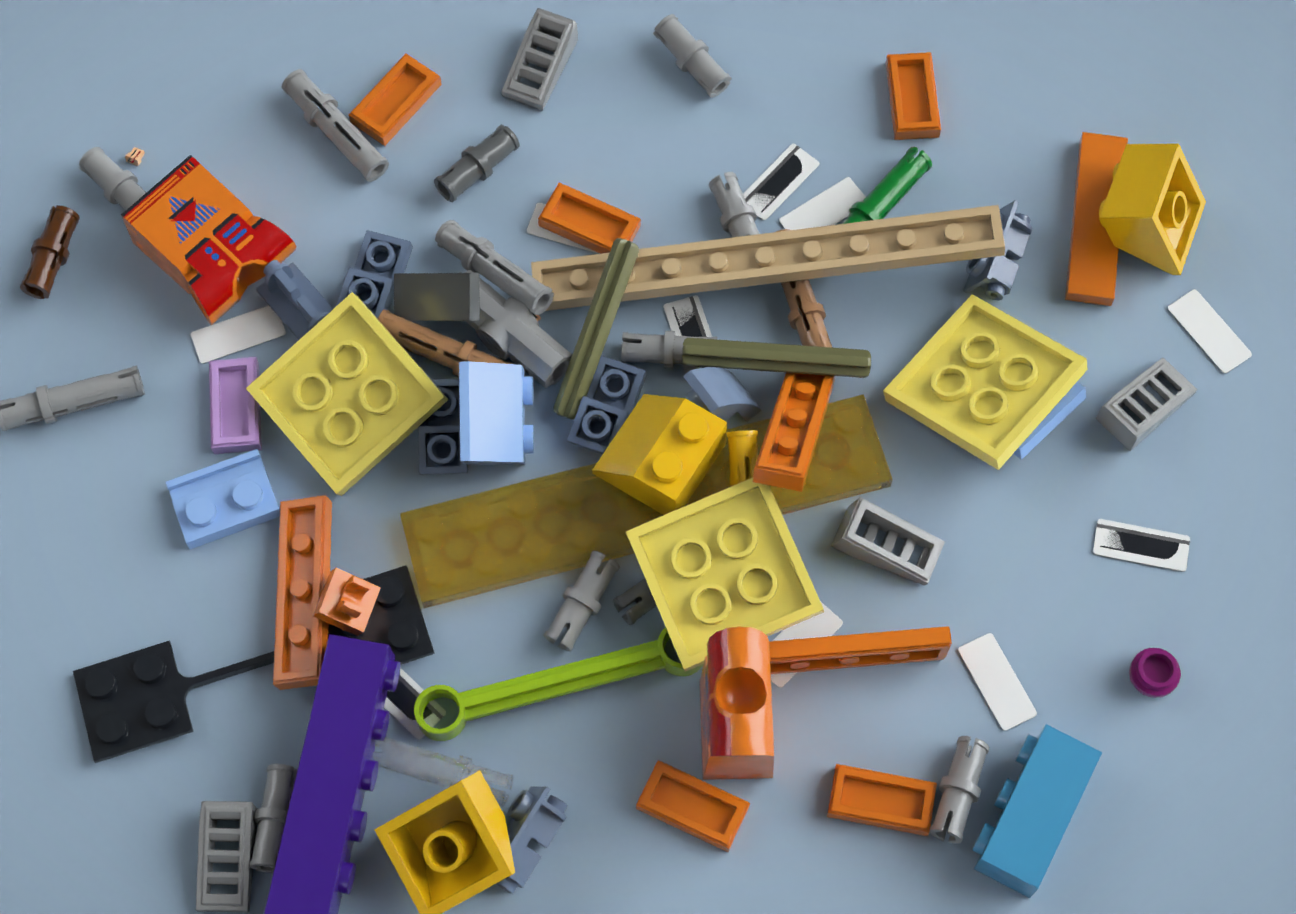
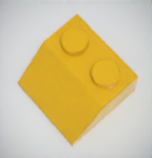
(1153, 205)
(663, 451)
(450, 845)

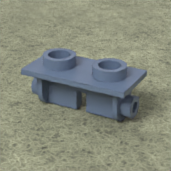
(999, 272)
(293, 297)
(533, 820)

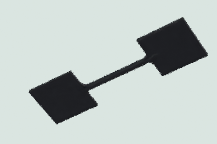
(143, 696)

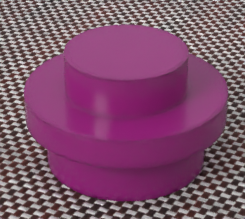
(1154, 672)

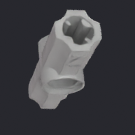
(514, 332)

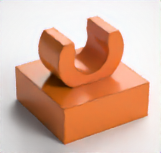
(346, 601)

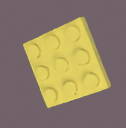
(985, 381)
(346, 394)
(724, 568)

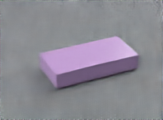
(233, 410)

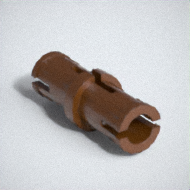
(50, 252)

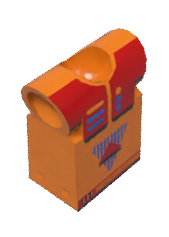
(204, 237)
(737, 706)

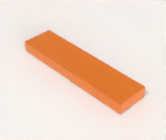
(1091, 252)
(793, 431)
(301, 577)
(859, 650)

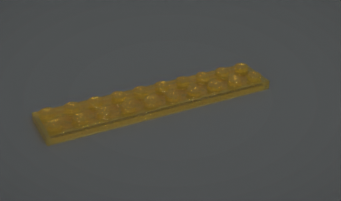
(564, 516)

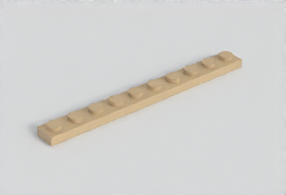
(784, 256)

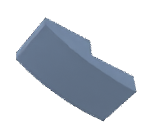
(375, 269)
(720, 393)
(607, 404)
(441, 434)

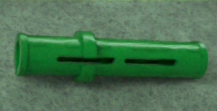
(891, 188)

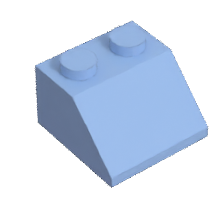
(494, 413)

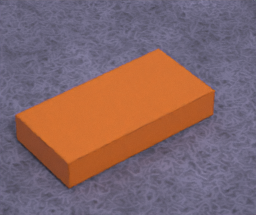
(913, 96)
(395, 99)
(587, 219)
(882, 800)
(693, 806)

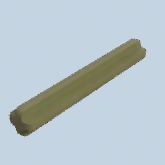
(596, 327)
(776, 357)

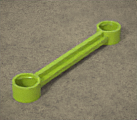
(547, 684)

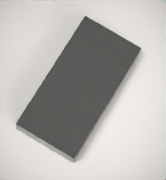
(437, 296)

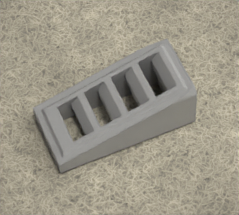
(548, 32)
(1123, 426)
(881, 556)
(207, 855)

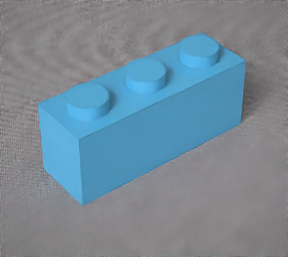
(1035, 810)

